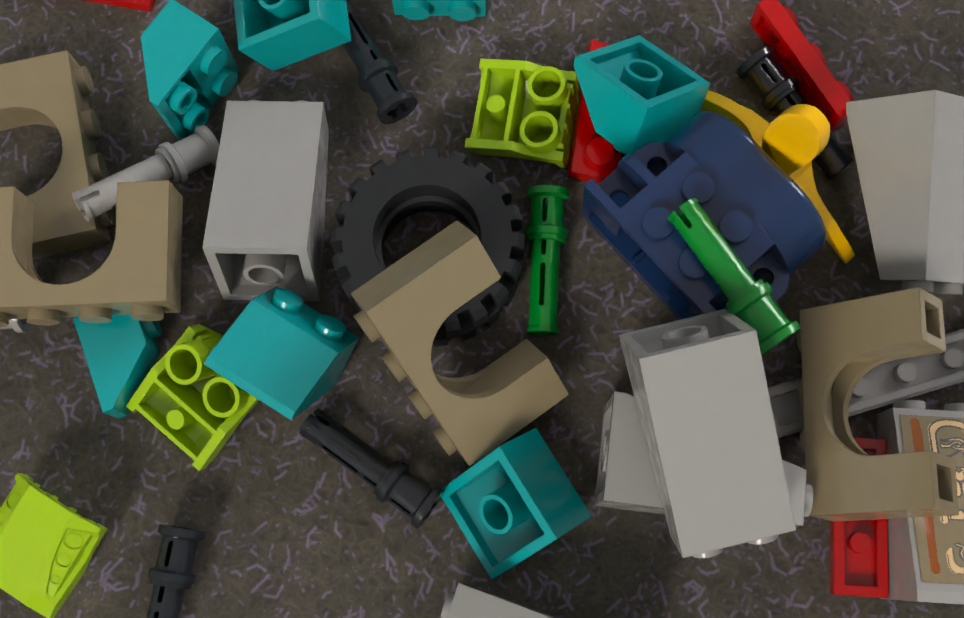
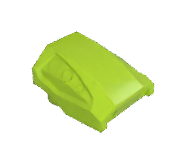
(524, 111)
(191, 399)
(43, 547)

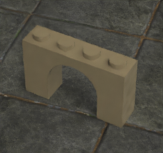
(55, 94)
(134, 280)
(407, 309)
(836, 351)

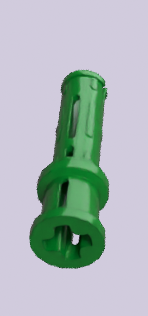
(546, 237)
(747, 298)

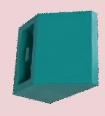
(185, 67)

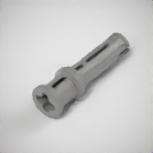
(169, 163)

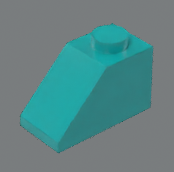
(118, 358)

